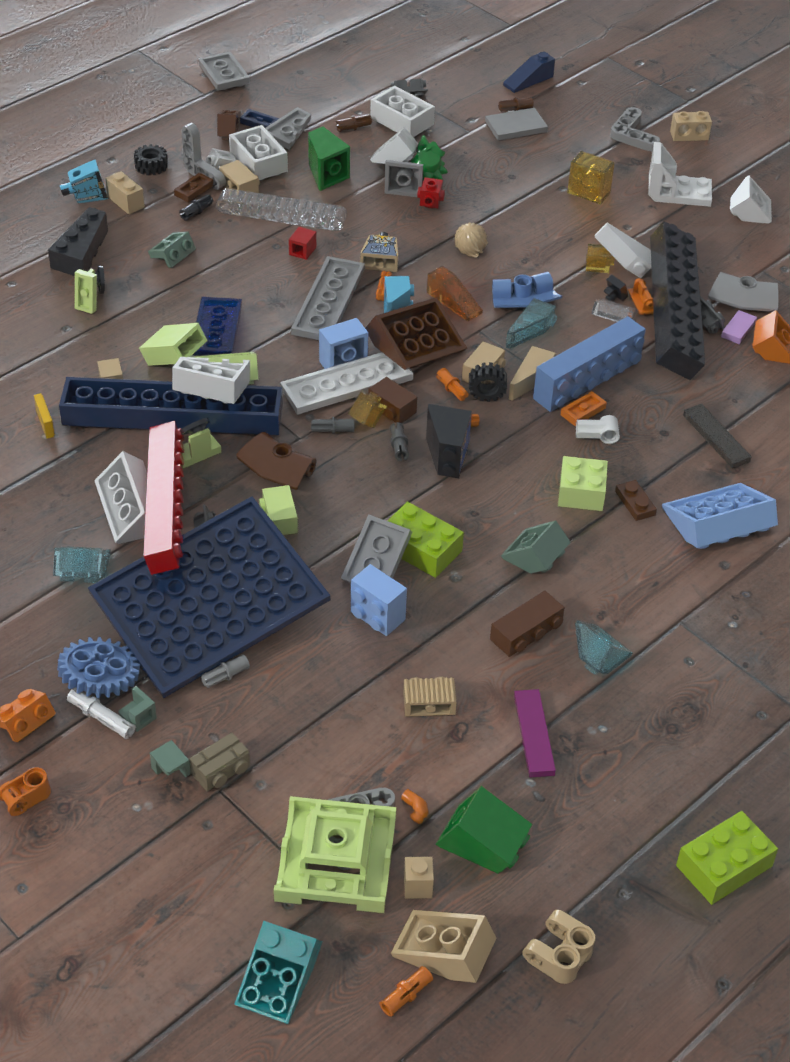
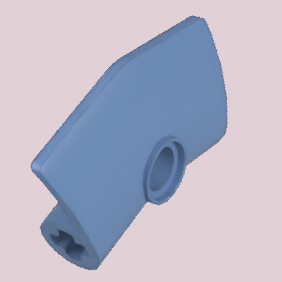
(523, 290)

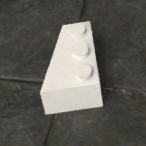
(211, 379)

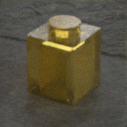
(598, 258)
(368, 409)

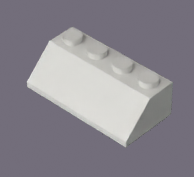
(123, 497)

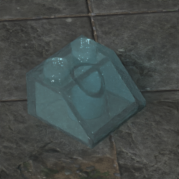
(80, 563)

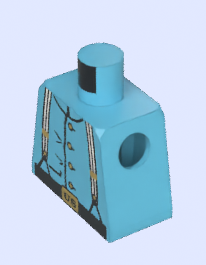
(85, 183)

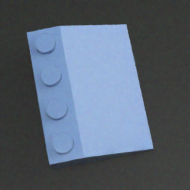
(722, 514)

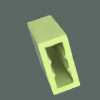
(172, 343)

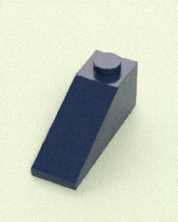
(533, 71)

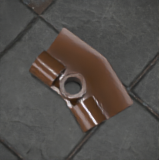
(276, 461)

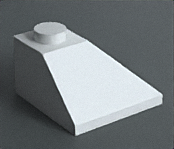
(751, 203)

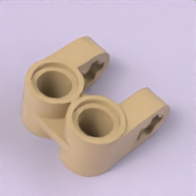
(575, 955)

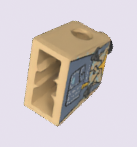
(380, 253)

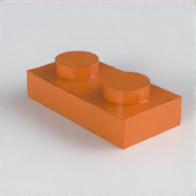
(583, 408)

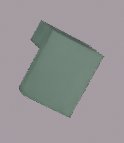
(140, 710)
(169, 759)

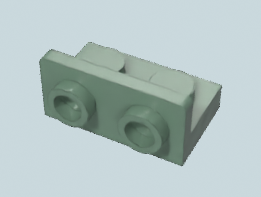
(173, 248)

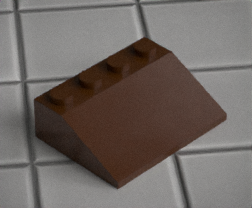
(415, 334)

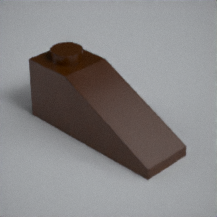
(227, 123)

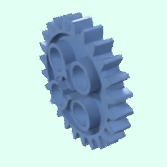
(98, 667)

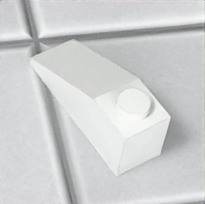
(625, 250)

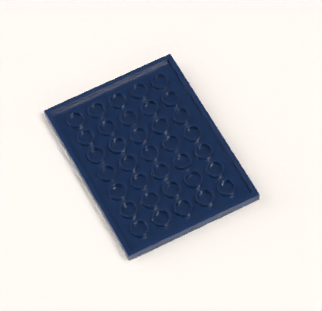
(227, 595)

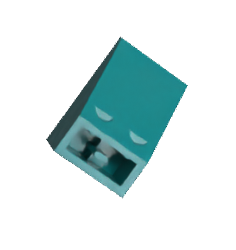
(278, 972)

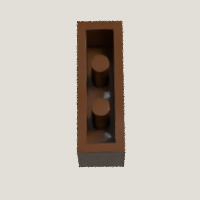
(527, 623)

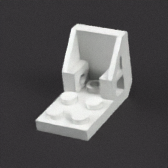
(669, 188)

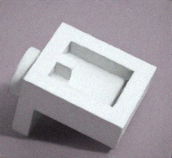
(219, 157)

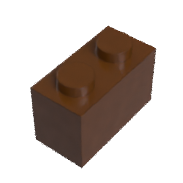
(400, 402)

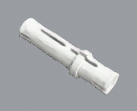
(92, 707)

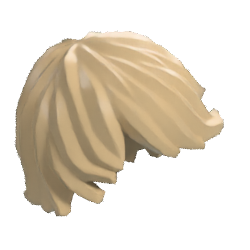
(471, 239)

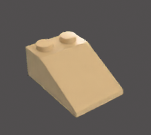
(446, 943)

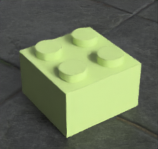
(583, 483)

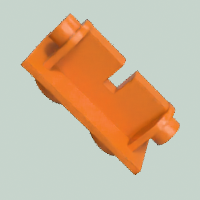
(641, 297)

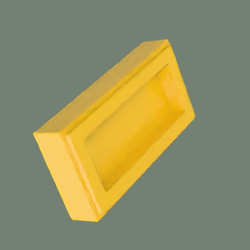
(44, 416)

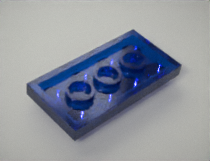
(219, 324)

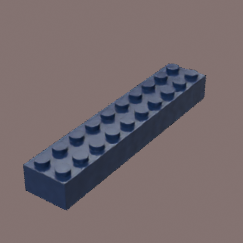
(152, 403)

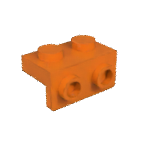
(25, 713)

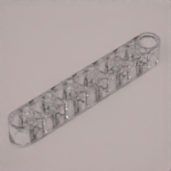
(281, 209)

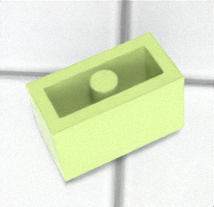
(279, 507)

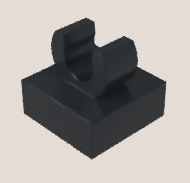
(615, 289)

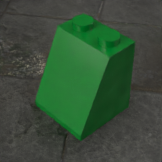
(328, 158)
(485, 832)

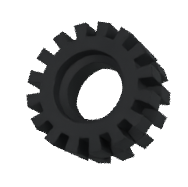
(150, 159)
(488, 391)

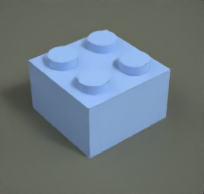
(342, 343)
(378, 600)

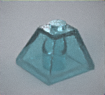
(599, 649)

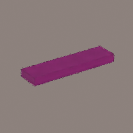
(534, 733)

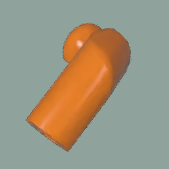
(418, 804)

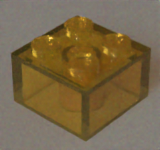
(590, 177)

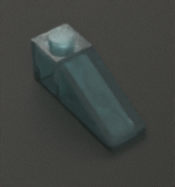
(531, 323)

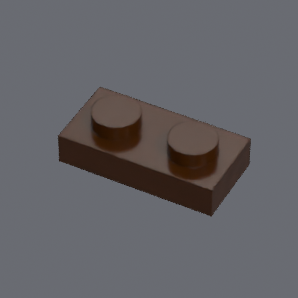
(193, 187)
(635, 500)

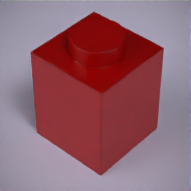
(302, 243)

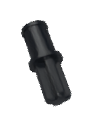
(196, 207)

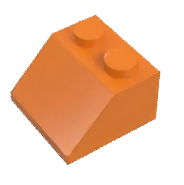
(772, 338)

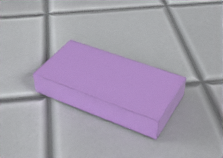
(739, 327)

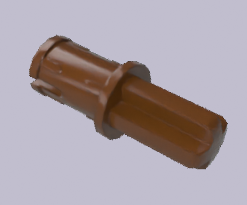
(516, 104)
(353, 122)

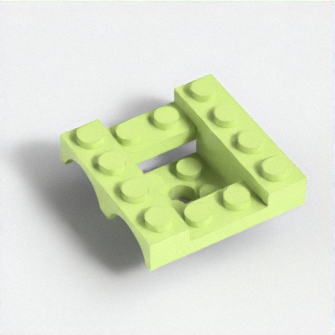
(365, 846)

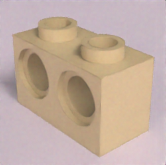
(687, 126)

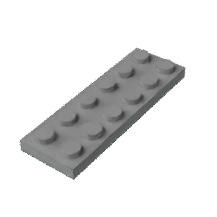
(328, 297)

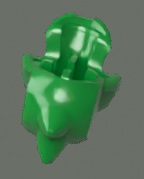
(430, 156)

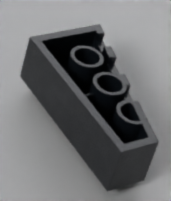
(79, 243)

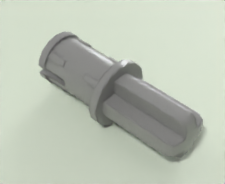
(225, 671)

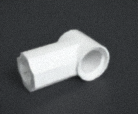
(603, 429)

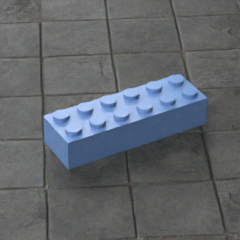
(588, 364)

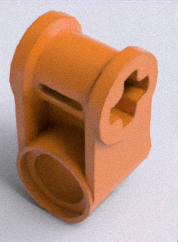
(25, 791)

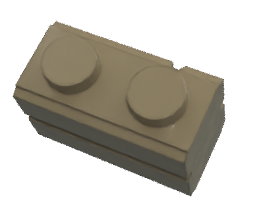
(219, 762)

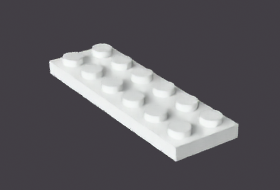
(341, 382)

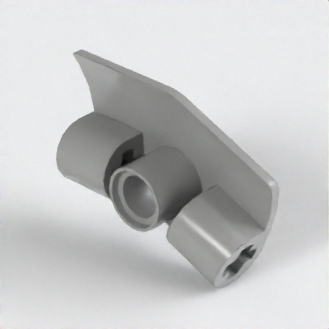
(745, 293)

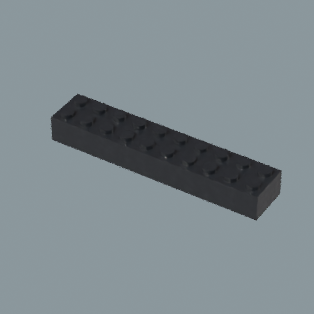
(676, 301)

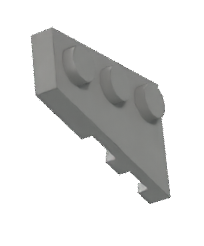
(289, 127)

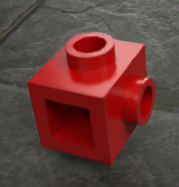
(431, 193)

